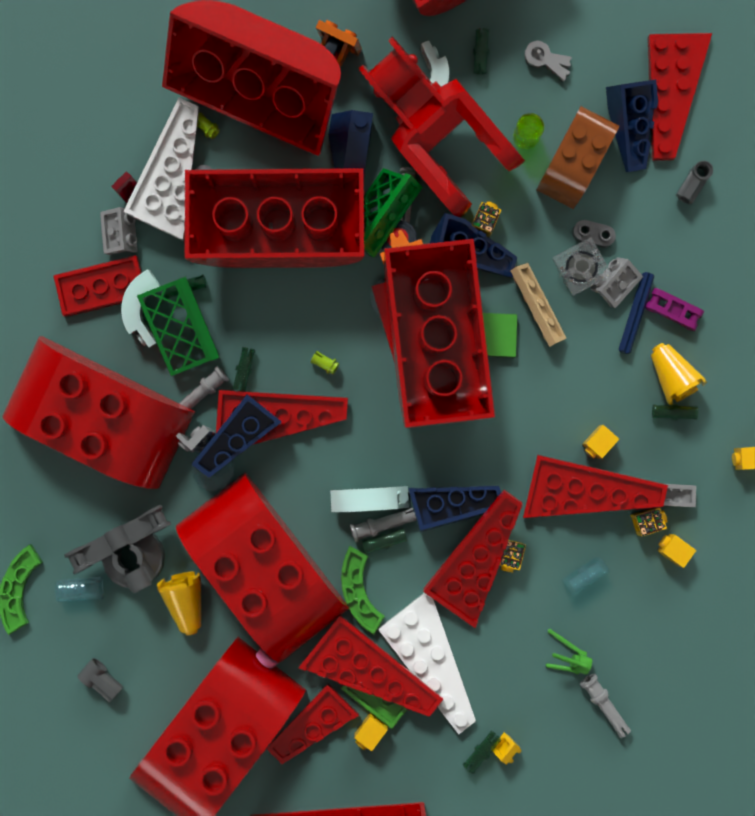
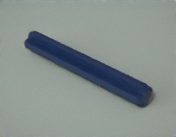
(636, 313)

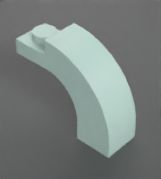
(437, 67)
(132, 310)
(369, 499)

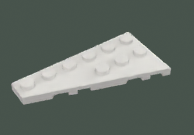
(161, 187)
(424, 648)

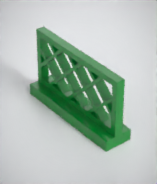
(390, 213)
(196, 318)

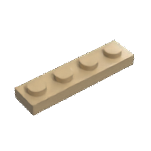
(538, 304)

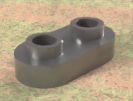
(595, 231)

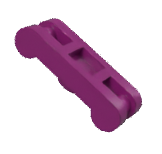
(674, 309)

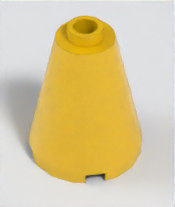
(675, 374)
(183, 600)

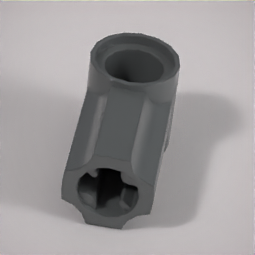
(694, 183)
(96, 676)

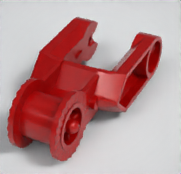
(429, 115)

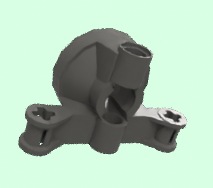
(143, 542)

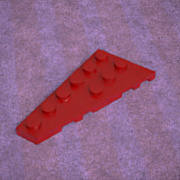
(676, 66)
(295, 411)
(575, 489)
(471, 568)
(359, 663)

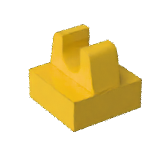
(506, 749)

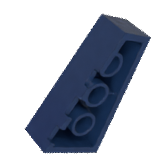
(241, 430)
(446, 506)

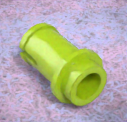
(211, 130)
(325, 363)

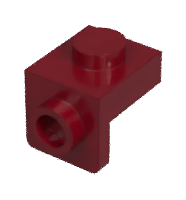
(124, 186)

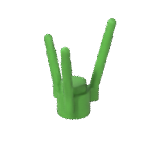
(579, 663)

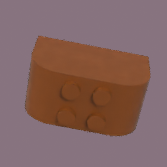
(577, 157)

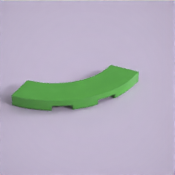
(13, 586)
(355, 593)

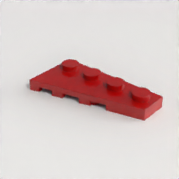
(319, 718)

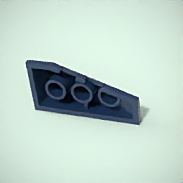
(633, 109)
(350, 139)
(489, 255)

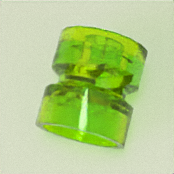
(528, 131)

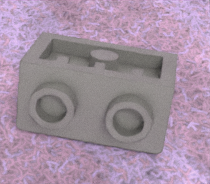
(118, 231)
(620, 283)
(200, 438)

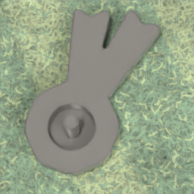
(538, 54)

